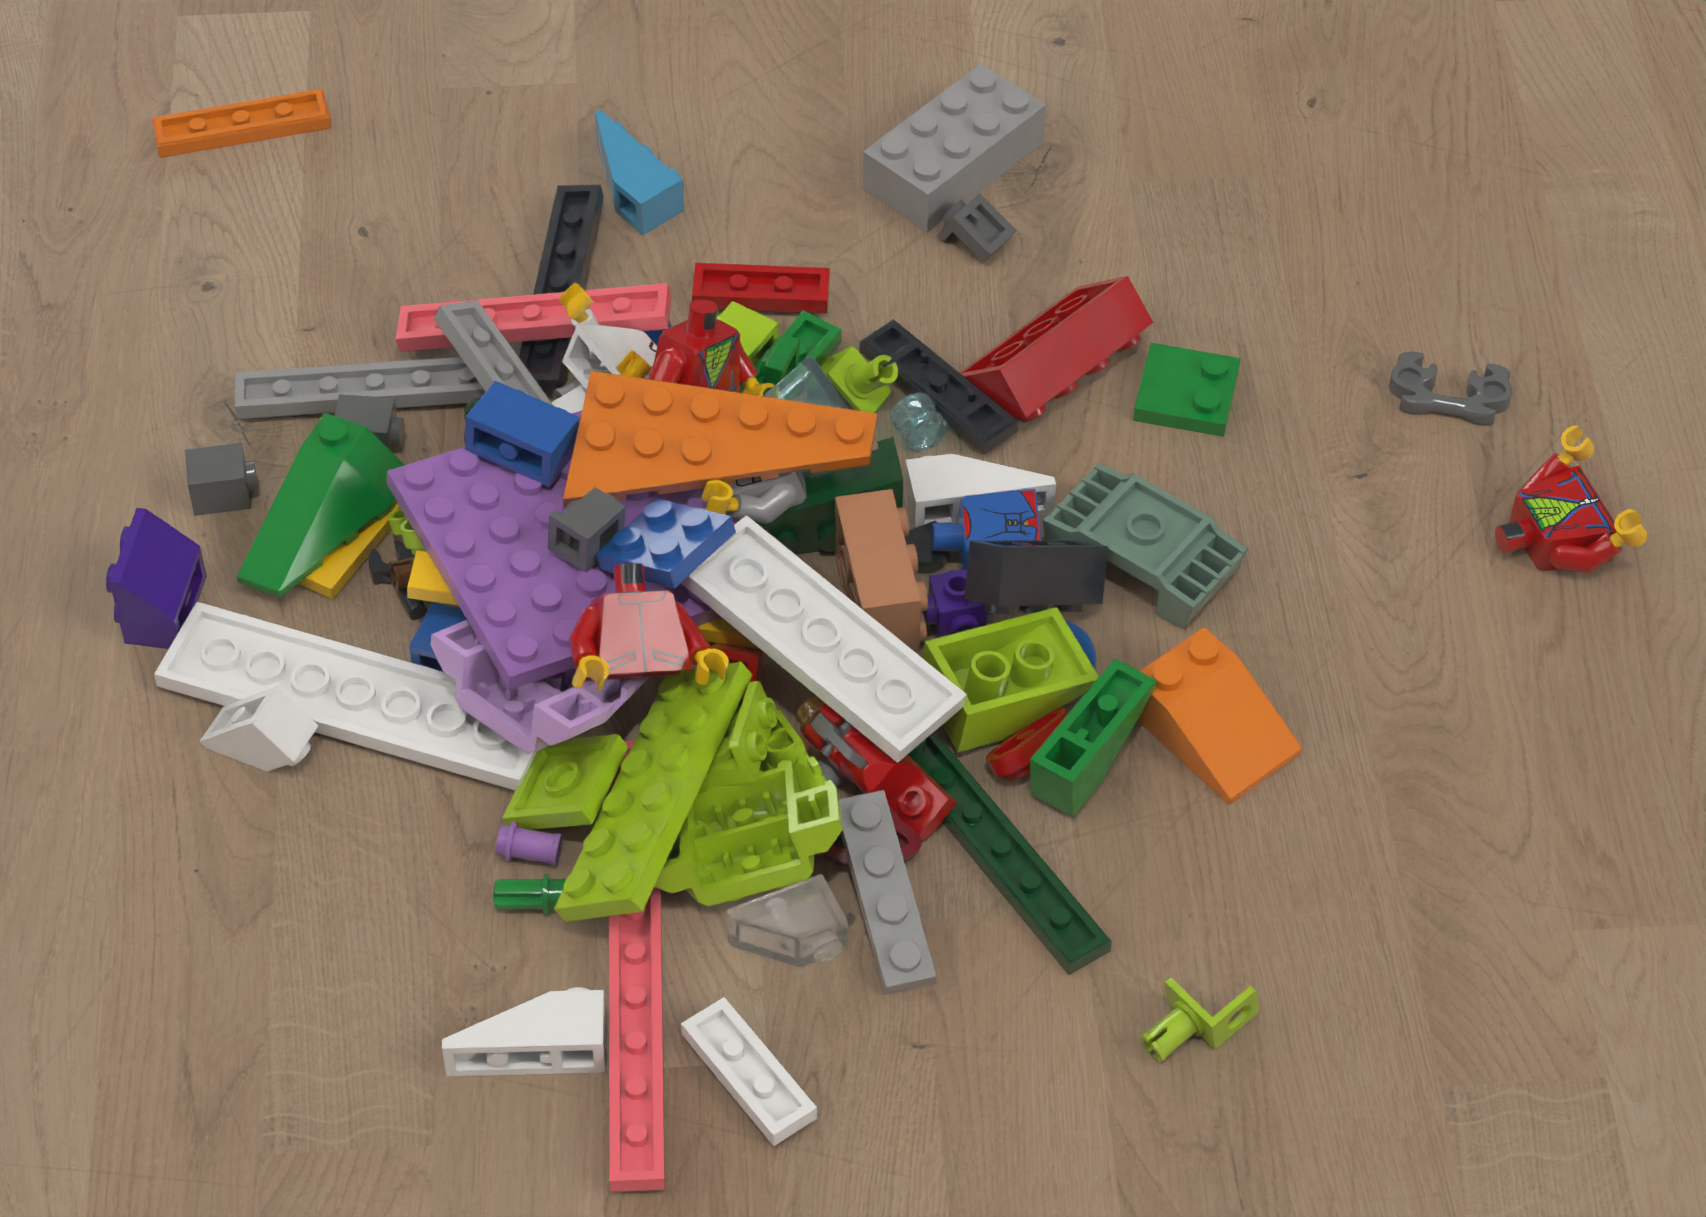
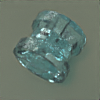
(919, 422)

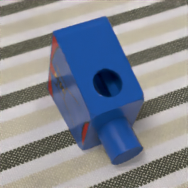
(988, 517)

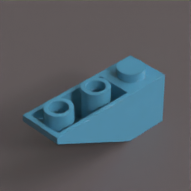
(639, 183)

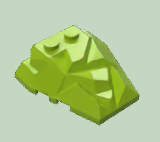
(756, 832)

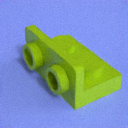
(744, 741)

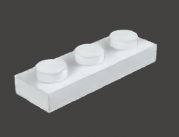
(749, 1071)

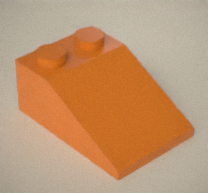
(1216, 717)

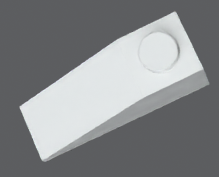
(940, 482)
(542, 1036)

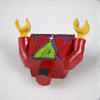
(705, 354)
(1564, 519)

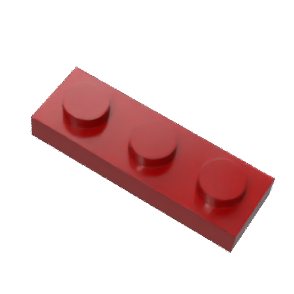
(763, 286)

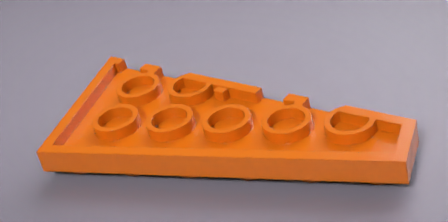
(680, 436)

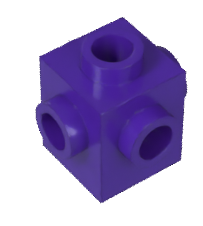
(948, 609)

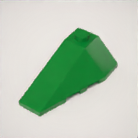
(323, 502)

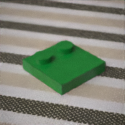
(1186, 389)

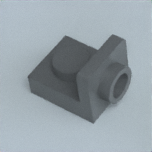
(977, 226)

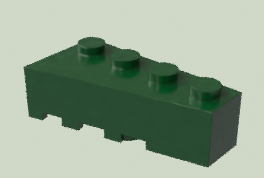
(811, 524)

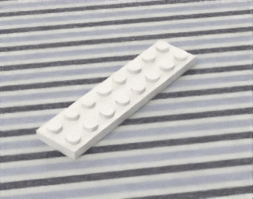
(342, 689)

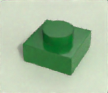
(781, 360)

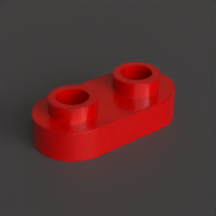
(1014, 754)

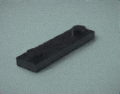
(955, 397)

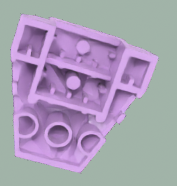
(529, 714)

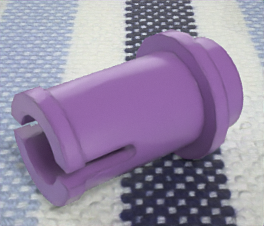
(528, 844)

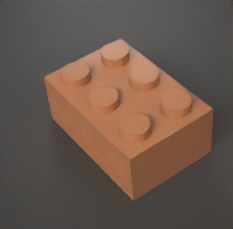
(878, 565)

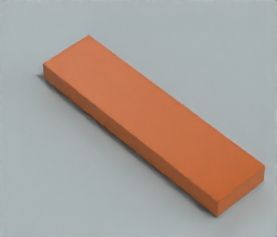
(241, 123)

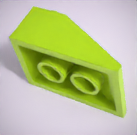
(1010, 674)

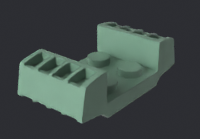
(1150, 538)

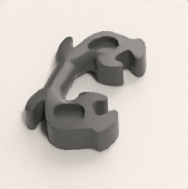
(1485, 394)

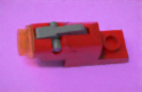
(908, 788)

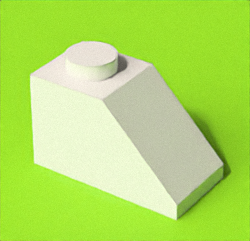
(262, 731)

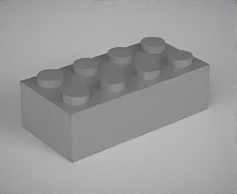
(953, 147)

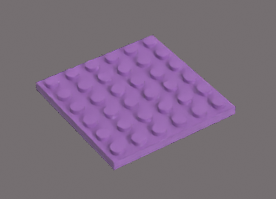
(491, 549)

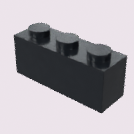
(1035, 574)

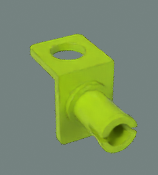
(859, 381)
(1190, 1019)

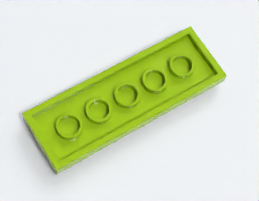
(652, 795)

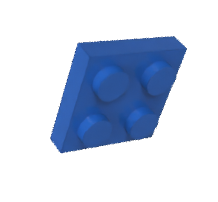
(668, 541)

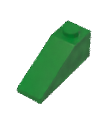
(1089, 738)

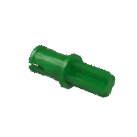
(527, 894)

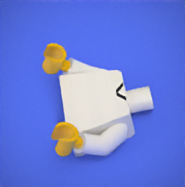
(603, 347)

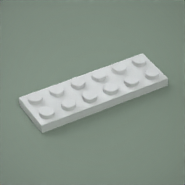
(825, 640)

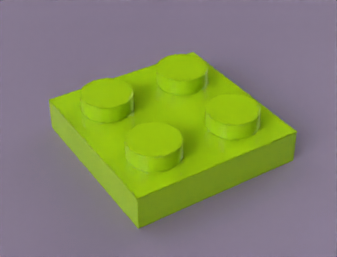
(566, 783)

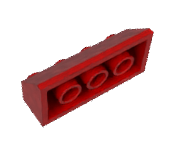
(1060, 347)

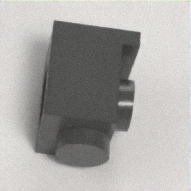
(585, 528)

